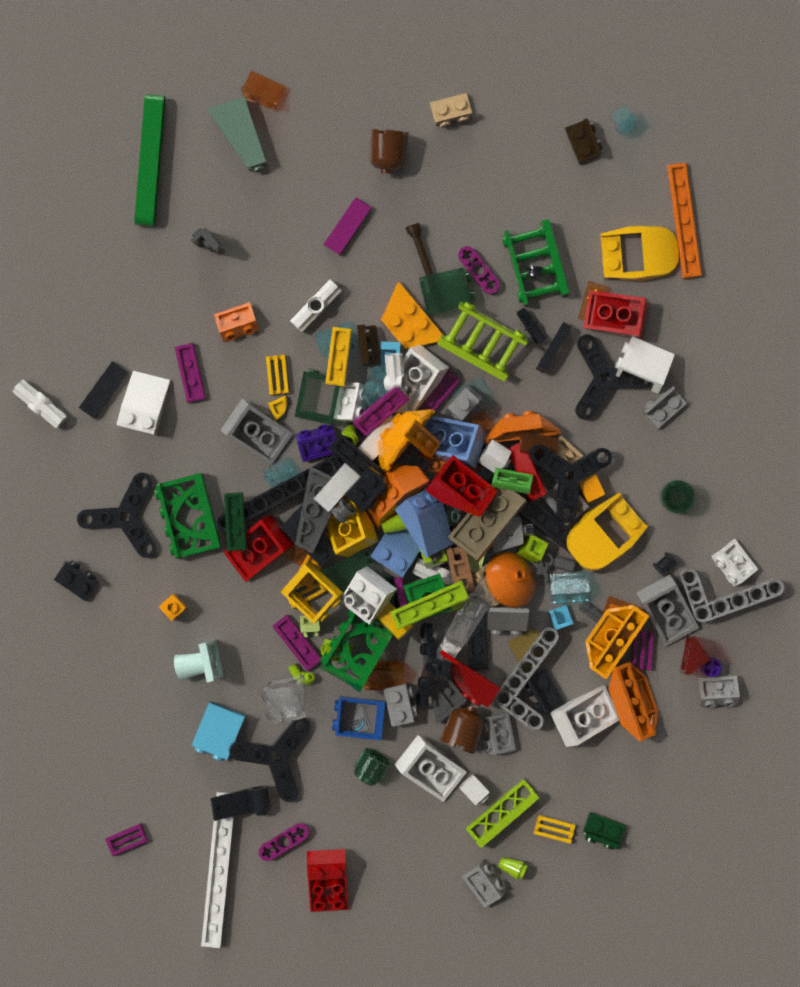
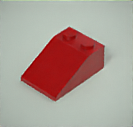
(616, 314)
(461, 488)
(264, 545)
(473, 684)

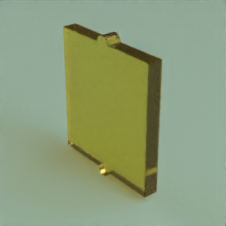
(522, 643)

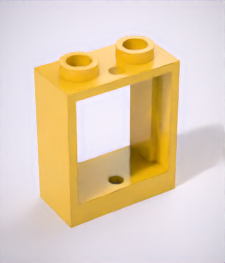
(290, 593)

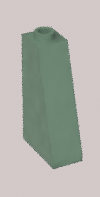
(238, 128)

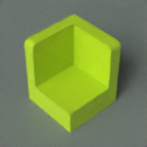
(532, 549)

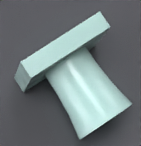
(205, 662)

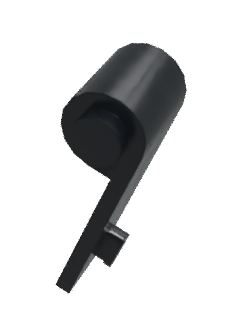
(241, 802)

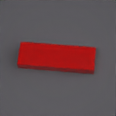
(524, 465)

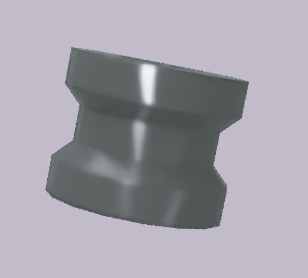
(343, 511)

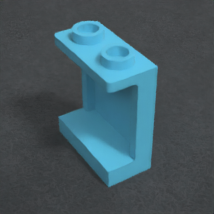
(217, 731)

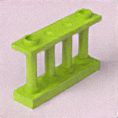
(466, 351)

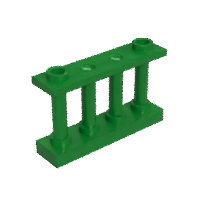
(549, 249)

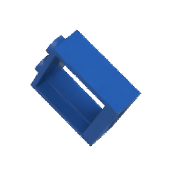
(377, 735)

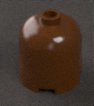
(388, 149)
(463, 728)

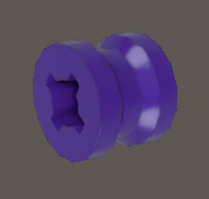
(714, 668)

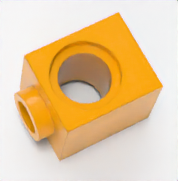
(591, 488)
(173, 607)

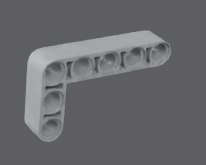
(727, 600)
(524, 677)

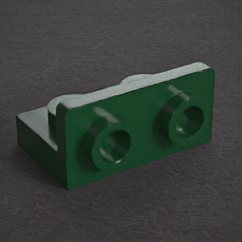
(603, 830)

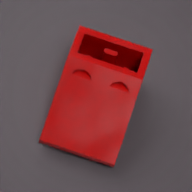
(327, 880)

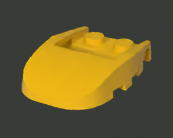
(658, 249)
(591, 544)

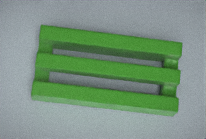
(512, 483)

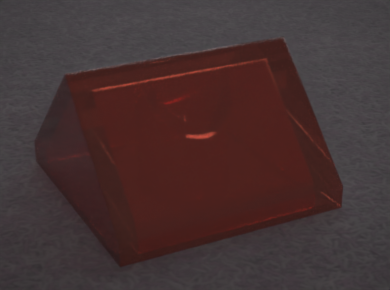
(693, 656)

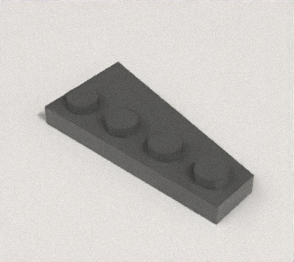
(313, 516)

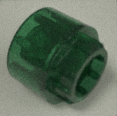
(686, 491)
(371, 766)

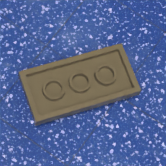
(478, 534)

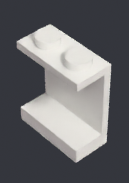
(645, 362)

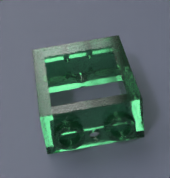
(327, 419)

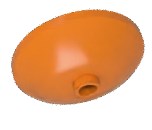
(510, 579)

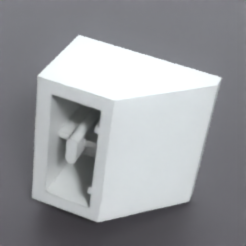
(367, 594)

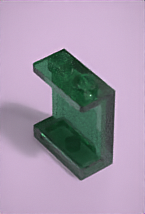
(446, 290)
(344, 571)

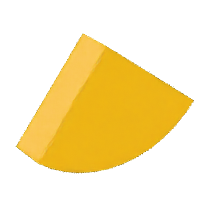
(278, 407)

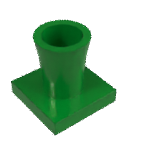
(425, 586)

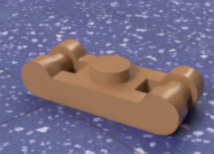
(460, 569)

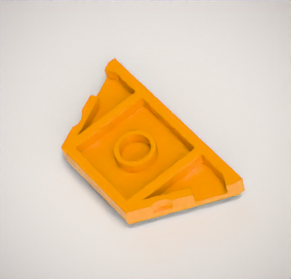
(408, 320)

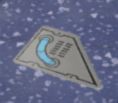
(359, 720)

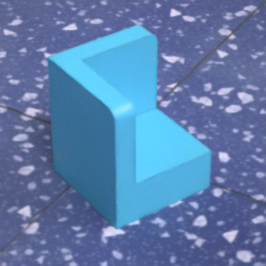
(388, 348)
(560, 617)

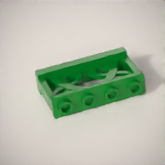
(208, 533)
(362, 672)

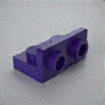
(315, 442)

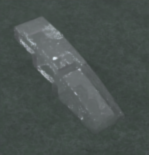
(469, 617)

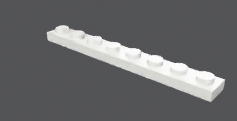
(217, 882)

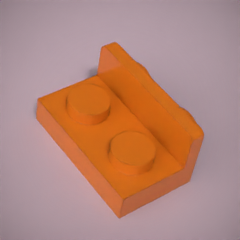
(236, 322)

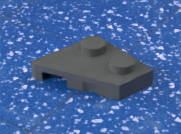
(445, 698)

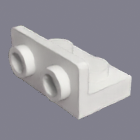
(350, 402)
(734, 563)

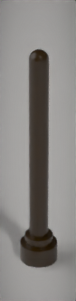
(415, 231)

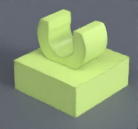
(307, 626)

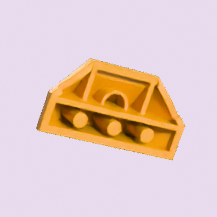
(392, 442)
(613, 637)

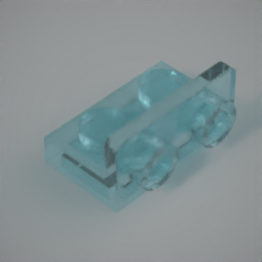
(324, 339)
(569, 587)

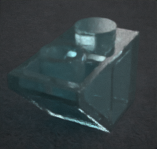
(374, 385)

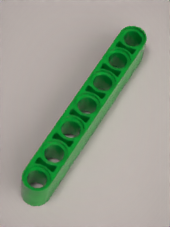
(149, 160)

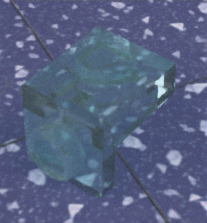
(623, 119)
(279, 472)

